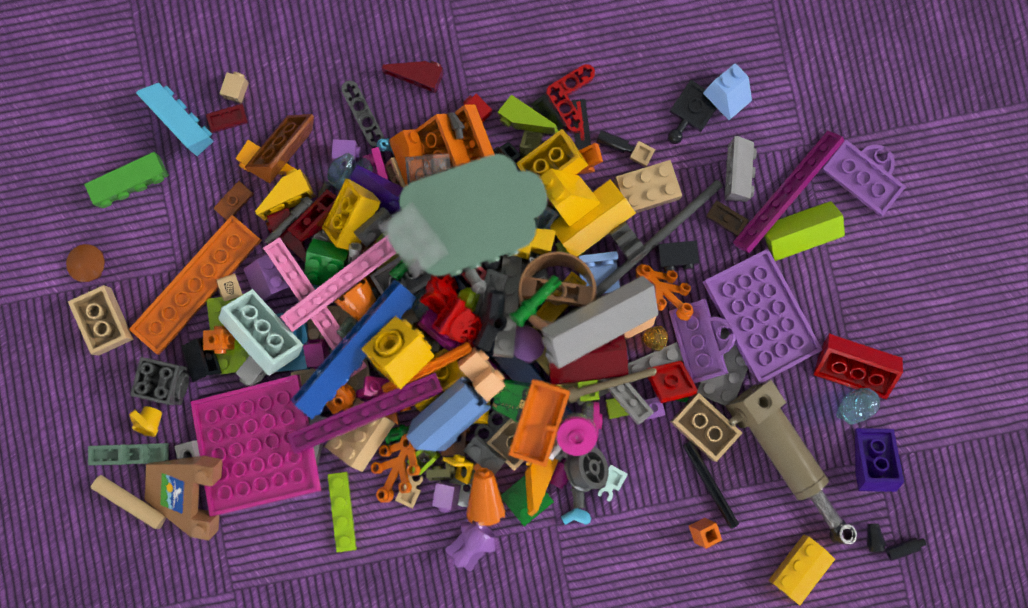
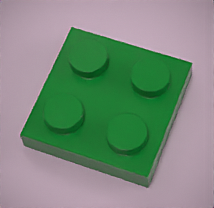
(516, 500)

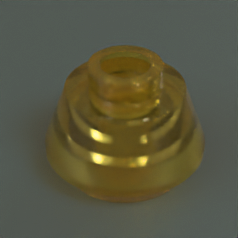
(655, 338)

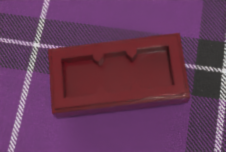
(226, 118)

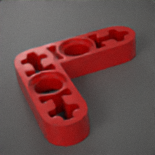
(565, 91)

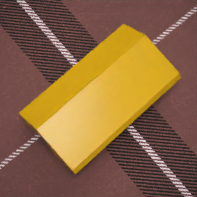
(595, 224)

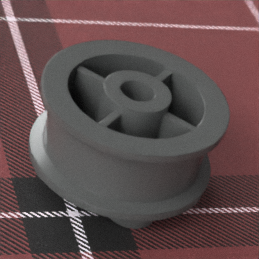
(587, 470)

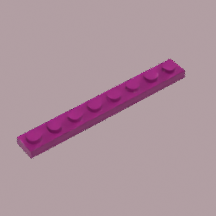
(788, 191)
(364, 413)

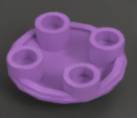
(528, 344)

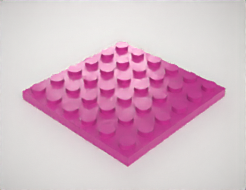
(251, 438)

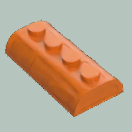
(539, 422)

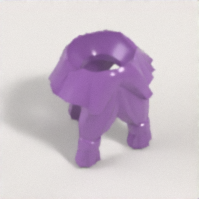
(471, 545)

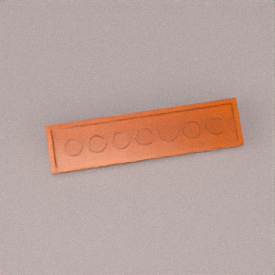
(194, 285)

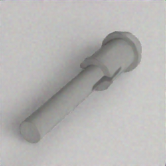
(478, 285)

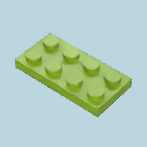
(234, 358)

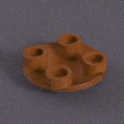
(85, 263)

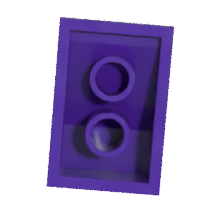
(383, 189)
(877, 460)

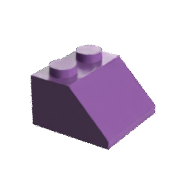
(265, 278)

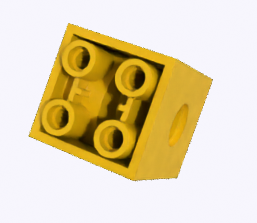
(398, 351)

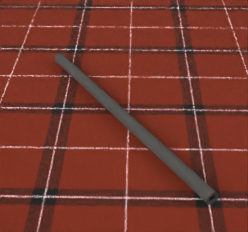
(656, 239)

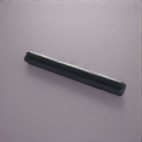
(710, 485)

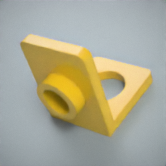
(460, 461)

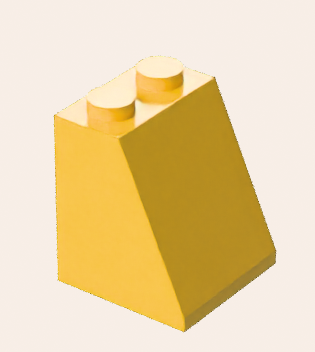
(569, 194)

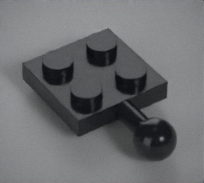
(692, 109)

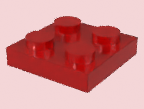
(672, 382)

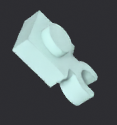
(615, 480)

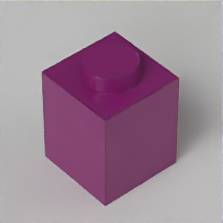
(316, 352)

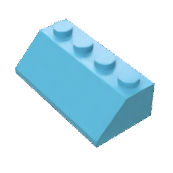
(176, 118)

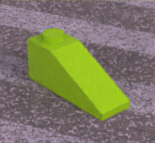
(522, 117)

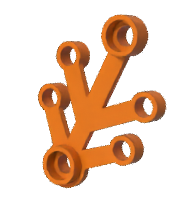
(684, 310)
(398, 467)

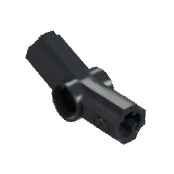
(492, 320)

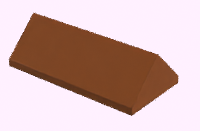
(280, 146)

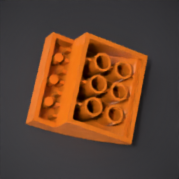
(439, 138)

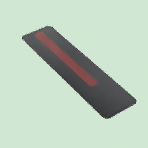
(583, 137)

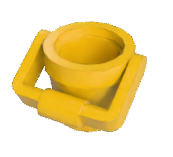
(147, 421)

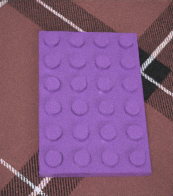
(763, 315)

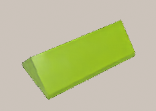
(805, 230)

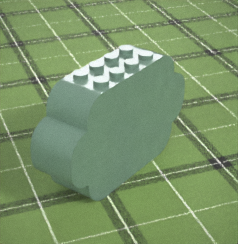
(478, 211)

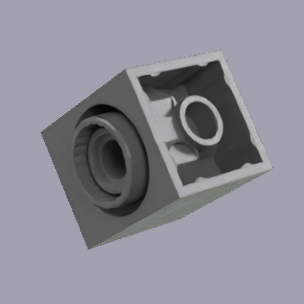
(160, 381)

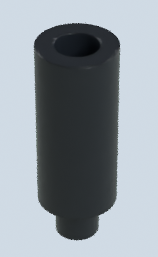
(614, 142)
(905, 548)

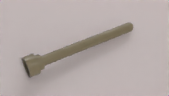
(575, 393)

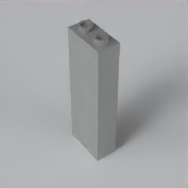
(600, 322)

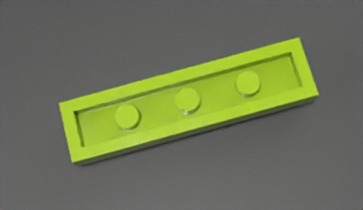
(342, 512)

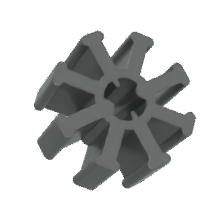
(628, 242)

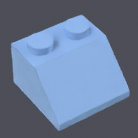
(730, 91)

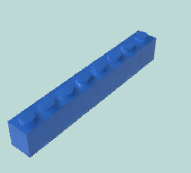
(348, 353)

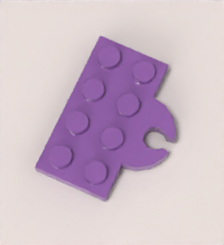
(865, 175)
(702, 342)

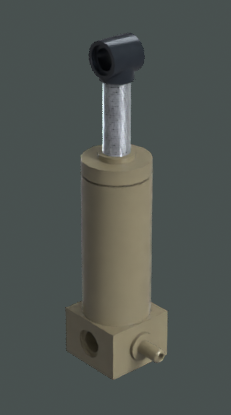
(761, 412)

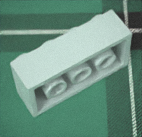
(260, 332)

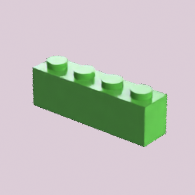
(126, 180)

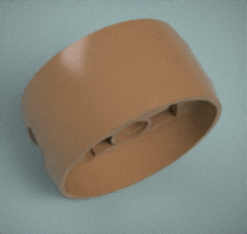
(572, 294)

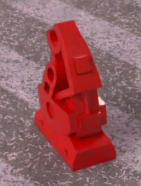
(438, 291)
(457, 321)

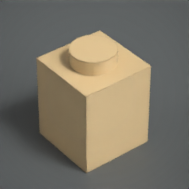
(234, 87)

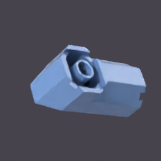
(447, 417)

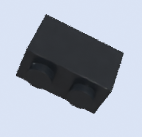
(677, 255)
(200, 363)

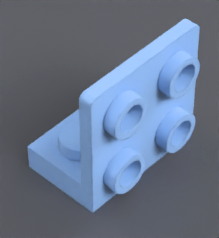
(601, 267)

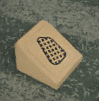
(229, 287)

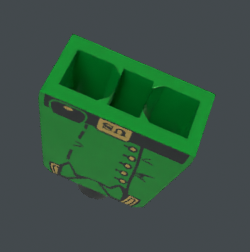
(511, 399)

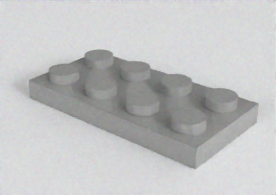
(725, 387)

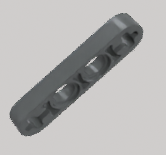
(364, 113)

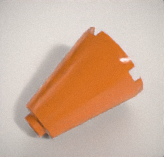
(357, 299)
(485, 499)

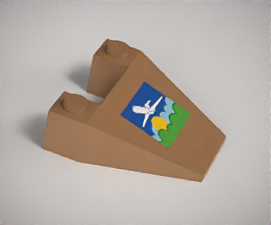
(174, 492)

